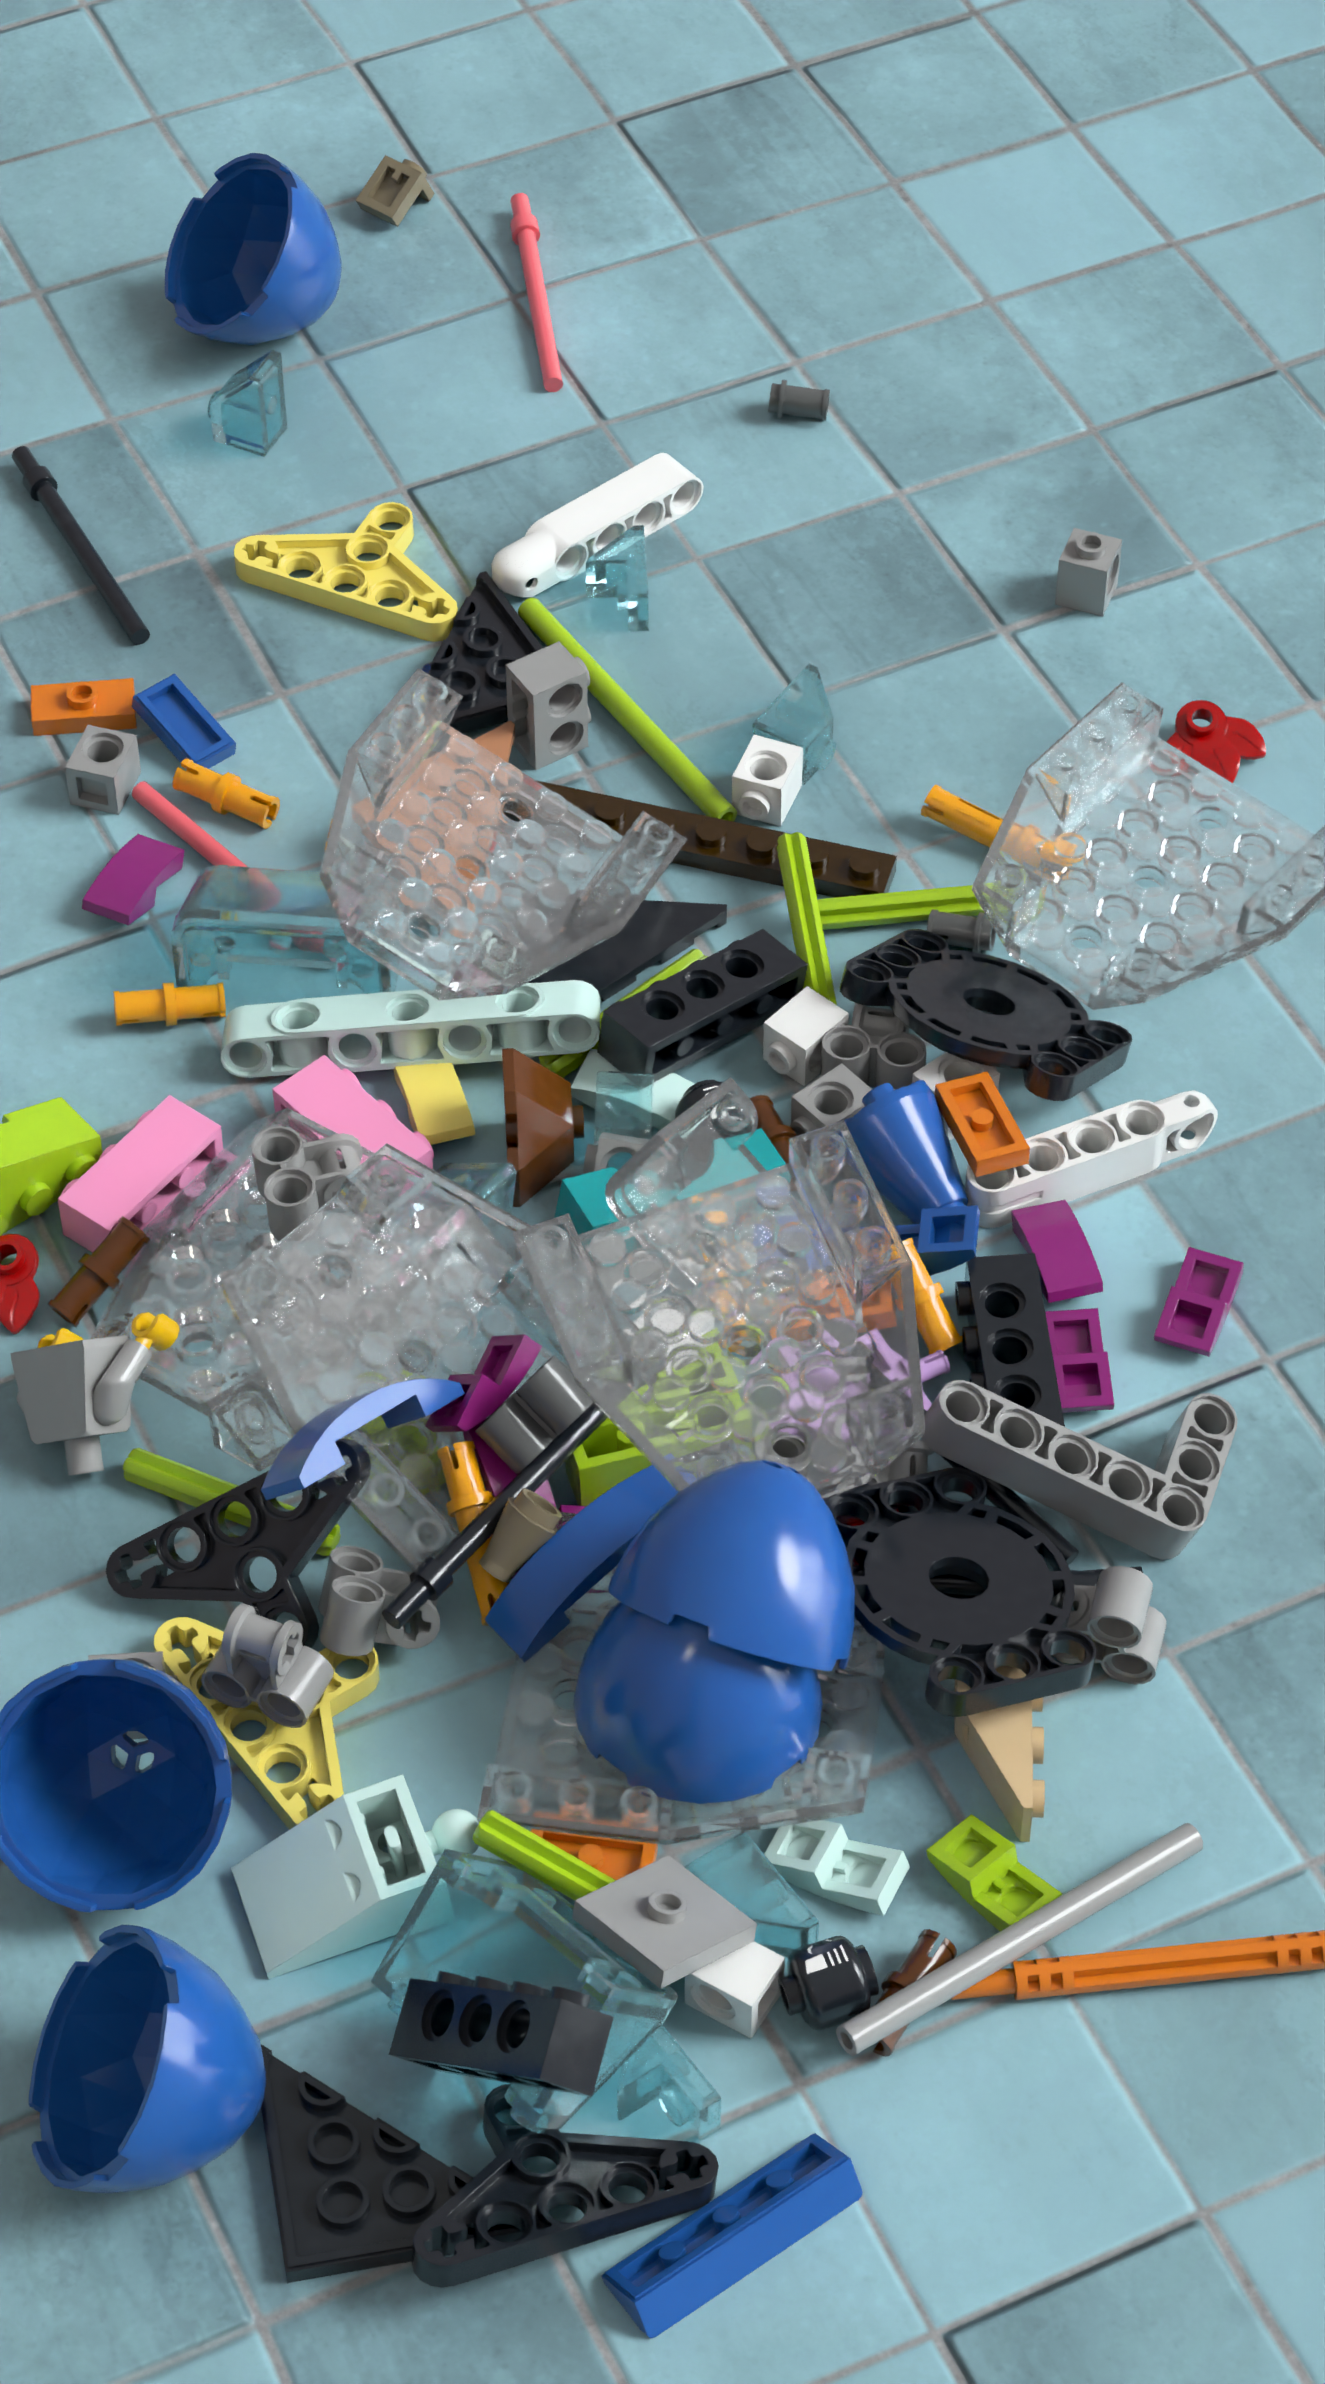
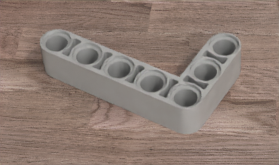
(1083, 1479)

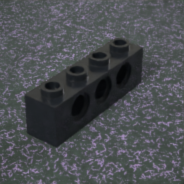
(701, 1006)
(1009, 1332)
(503, 2032)

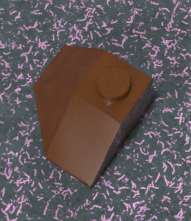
(537, 1123)

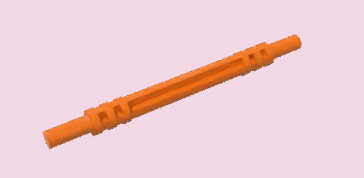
(1154, 1966)

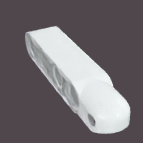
(566, 538)
(1094, 1154)

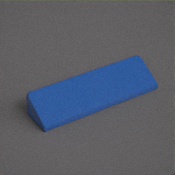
(734, 2235)

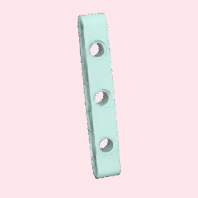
(409, 1029)

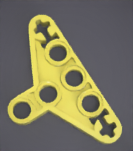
(334, 561)
(307, 1747)

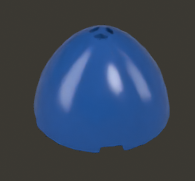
(253, 256)
(750, 1560)
(692, 1712)
(84, 1822)
(142, 2068)

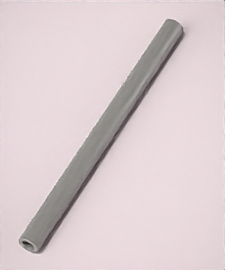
(1018, 1939)

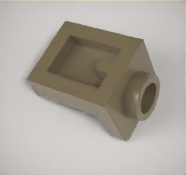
(394, 189)

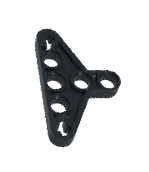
(225, 1559)
(583, 2178)

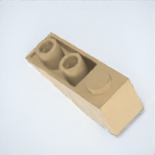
(1003, 1752)

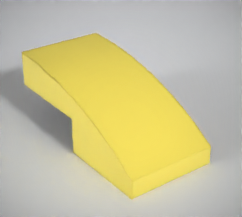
(435, 1101)

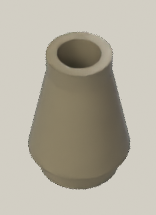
(520, 1533)

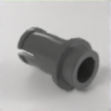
(798, 401)
(963, 930)

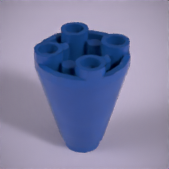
(908, 1149)

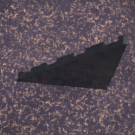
(476, 654)
(651, 936)
(346, 2182)

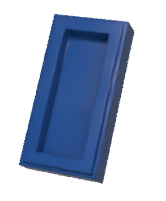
(183, 723)

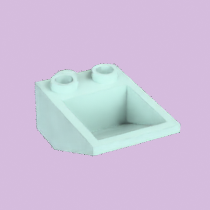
(332, 1885)

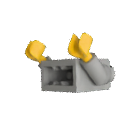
(84, 1387)

